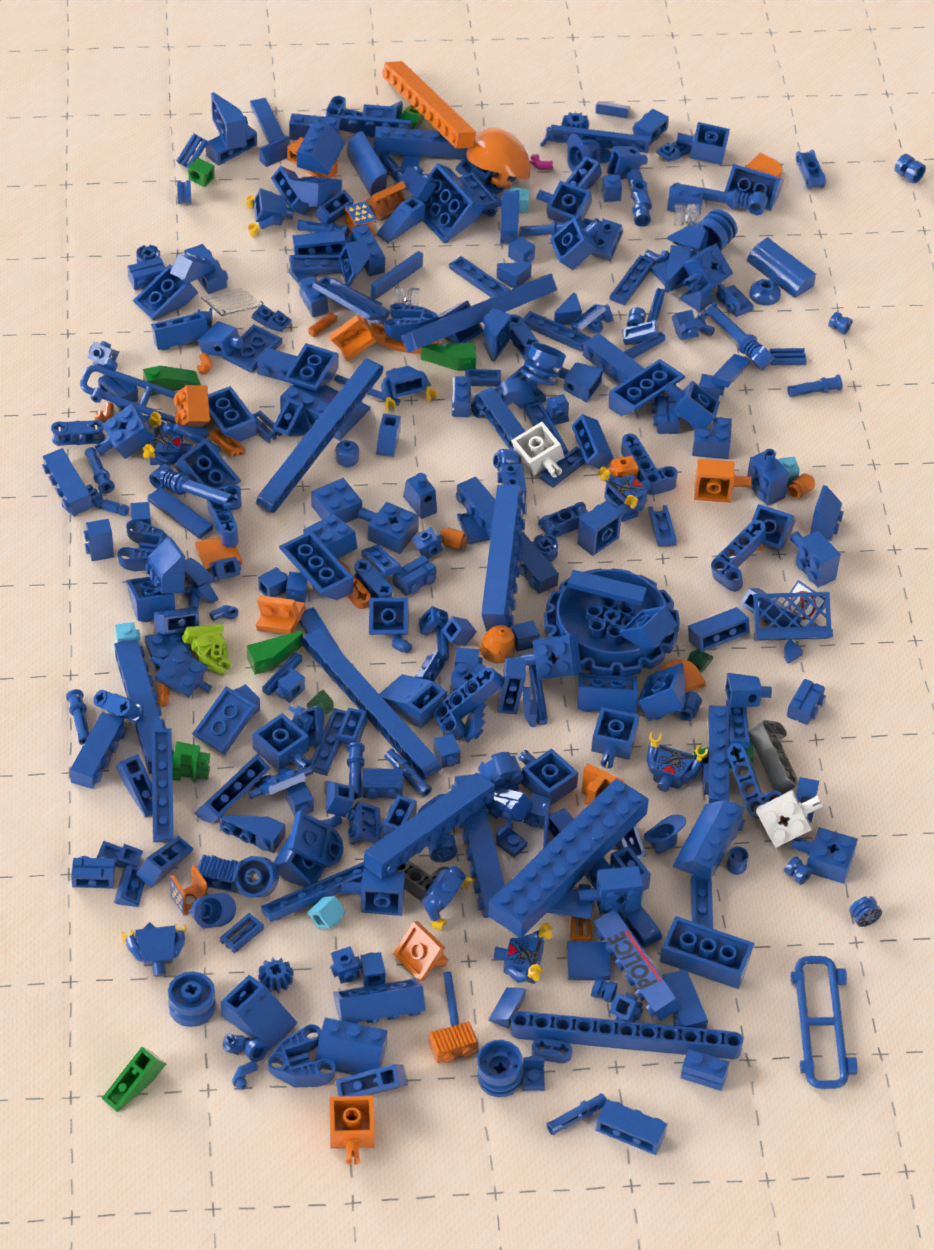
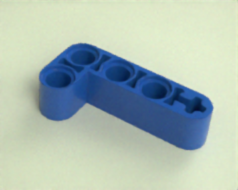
(338, 109)
(498, 414)
(661, 479)
(223, 518)
(753, 536)
(465, 699)
(749, 780)

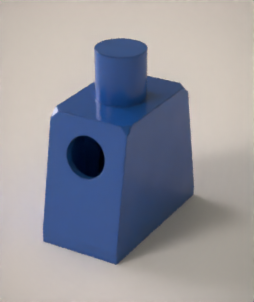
(624, 159)
(220, 340)
(581, 380)
(420, 495)
(745, 690)
(807, 790)

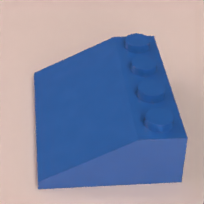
(451, 204)
(318, 401)

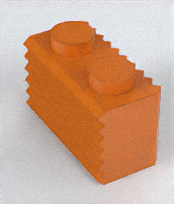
(453, 1042)

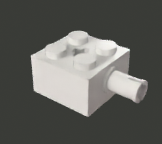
(539, 450)
(790, 807)

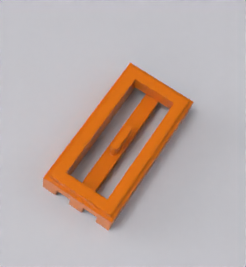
(227, 444)
(580, 937)

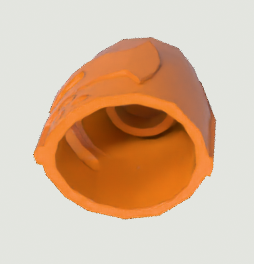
(498, 644)

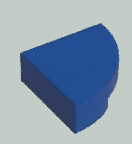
(207, 593)
(792, 651)

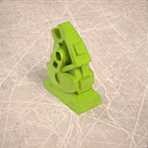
(209, 646)

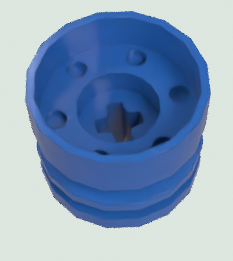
(720, 226)
(542, 366)
(497, 1058)

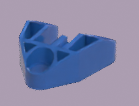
(406, 319)
(148, 539)
(295, 1062)

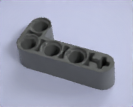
(767, 743)
(416, 880)

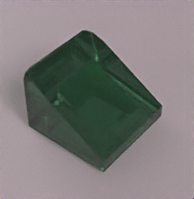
(700, 659)
(323, 701)

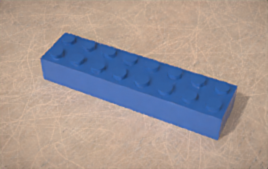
(504, 557)

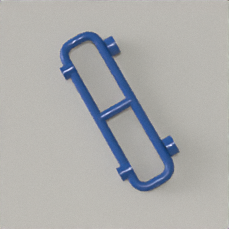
(109, 368)
(837, 977)

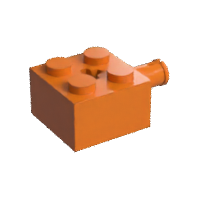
(192, 406)
(716, 479)
(352, 1125)

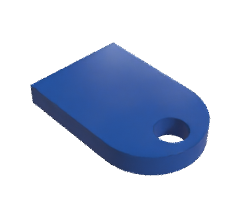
(314, 839)

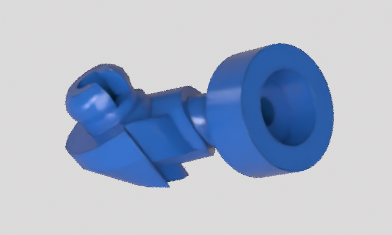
(597, 326)
(254, 1049)

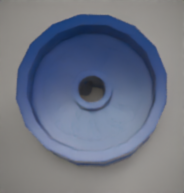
(191, 999)

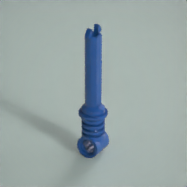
(755, 202)
(746, 342)
(181, 483)

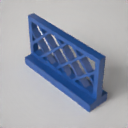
(353, 300)
(788, 632)

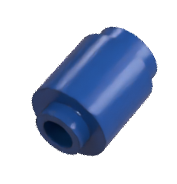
(691, 706)

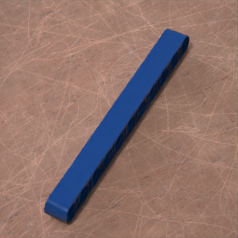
(474, 314)
(319, 435)
(369, 700)
(618, 1029)

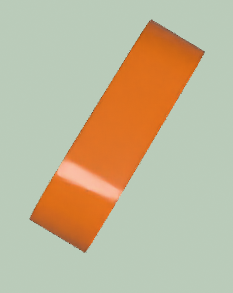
(362, 592)

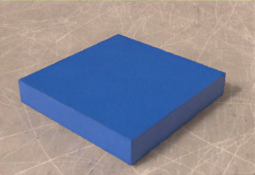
(587, 960)

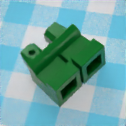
(190, 762)

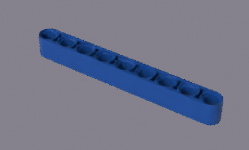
(638, 922)

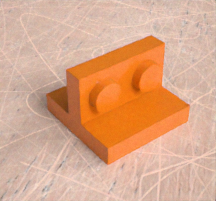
(387, 200)
(353, 337)
(279, 614)
(595, 782)
(420, 951)

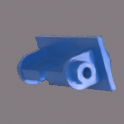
(431, 667)

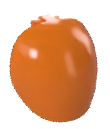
(500, 153)

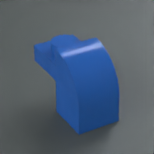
(466, 167)
(686, 325)
(516, 392)

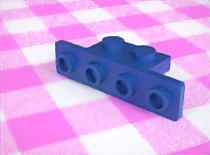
(378, 116)

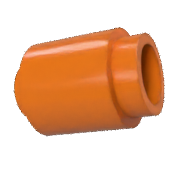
(801, 485)
(454, 538)

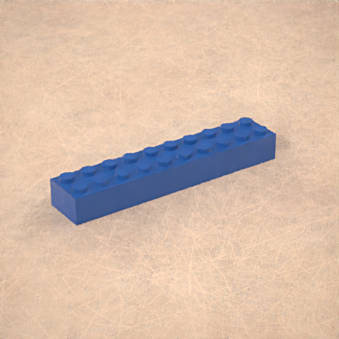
(568, 858)

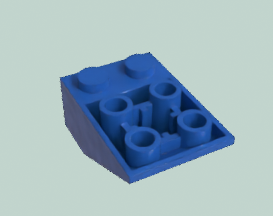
(414, 698)
(257, 1012)

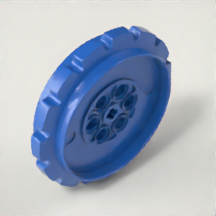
(601, 618)

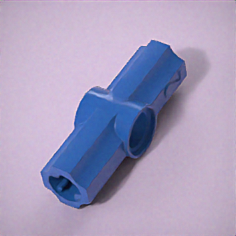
(638, 188)

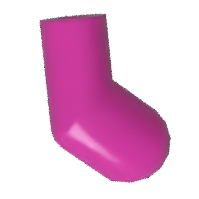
(540, 164)

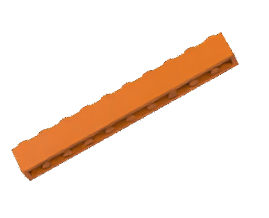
(429, 104)

